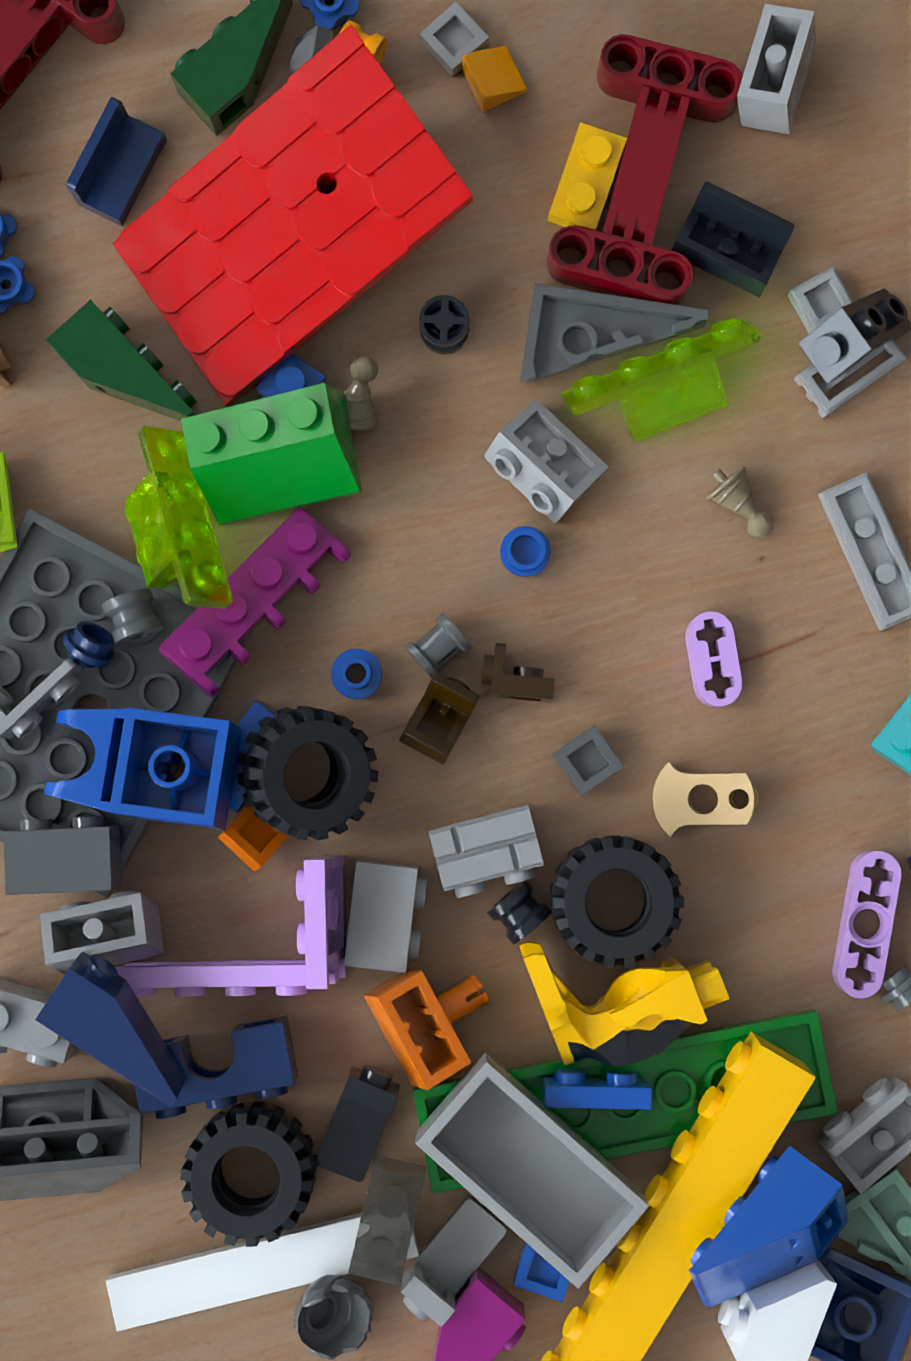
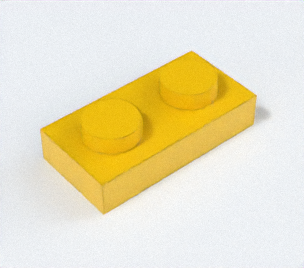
(587, 178)

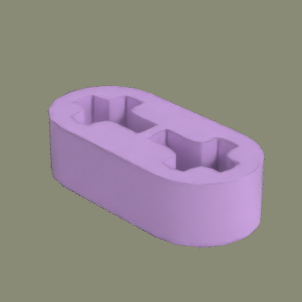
(726, 659)

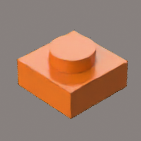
(251, 838)

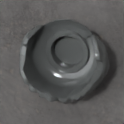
(333, 1316)

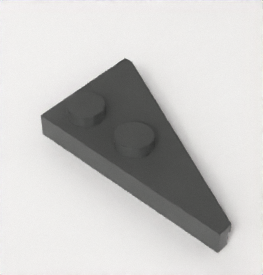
(584, 327)

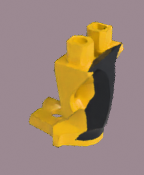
(634, 1016)

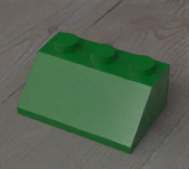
(273, 453)

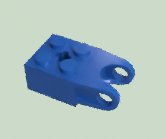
(134, 765)

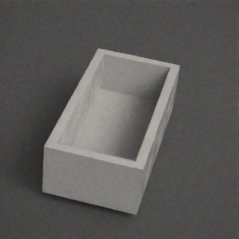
(531, 1170)

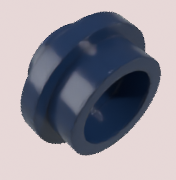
(89, 645)

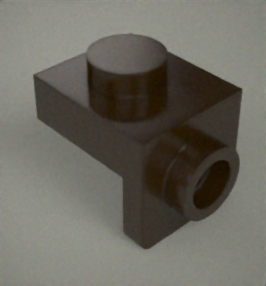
(440, 717)

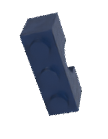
(261, 1064)

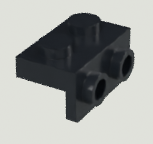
(733, 238)

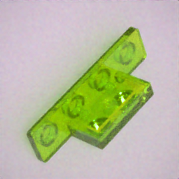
(665, 386)
(174, 524)

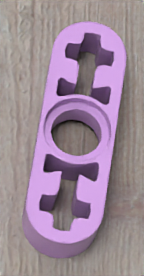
(848, 958)

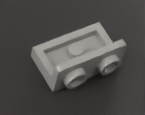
(872, 1135)

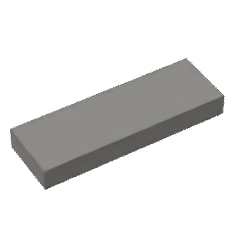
(870, 549)

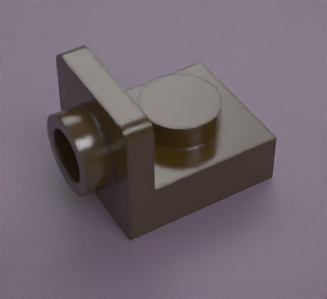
(524, 684)

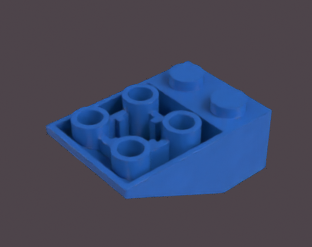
(773, 1231)

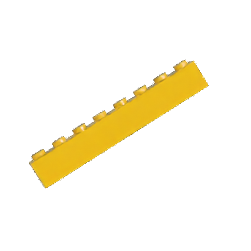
(687, 1204)

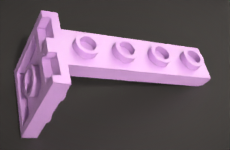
(319, 938)

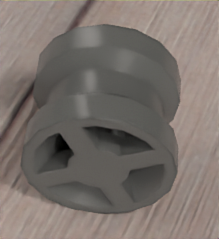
(132, 616)

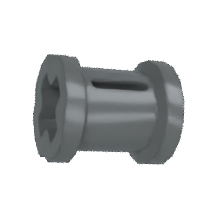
(438, 646)

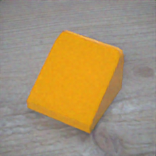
(492, 76)

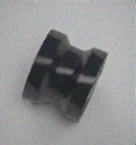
(444, 313)
(519, 912)

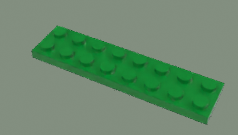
(677, 1081)

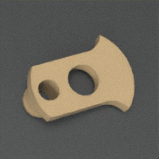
(673, 803)

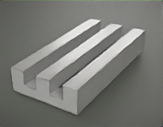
(816, 392)

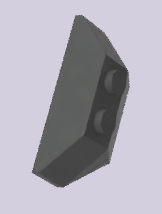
(65, 1139)

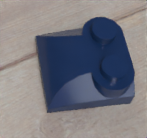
(866, 1313)

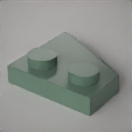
(882, 1221)

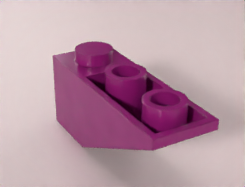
(482, 1324)

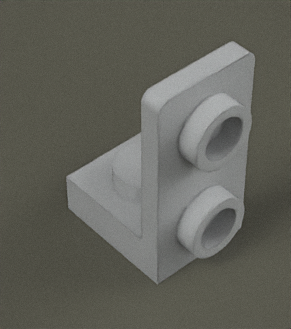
(26, 715)

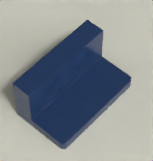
(115, 163)

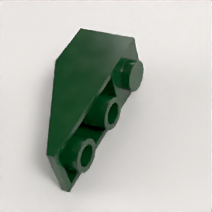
(228, 69)
(108, 363)

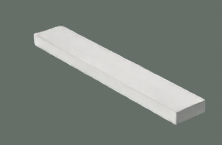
(234, 1273)

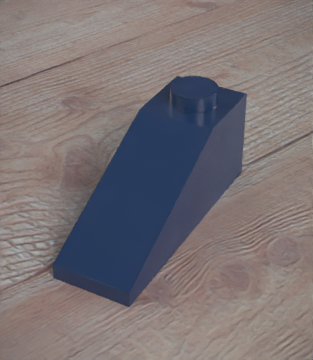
(107, 1021)

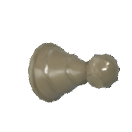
(358, 394)
(736, 496)

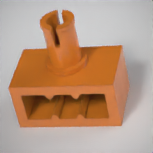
(421, 1024)

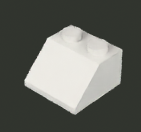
(779, 1317)

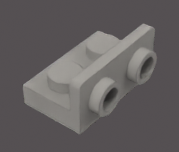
(544, 461)

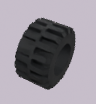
(346, 782)
(647, 932)
(219, 1204)

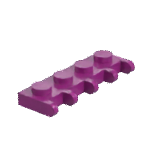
(256, 590)

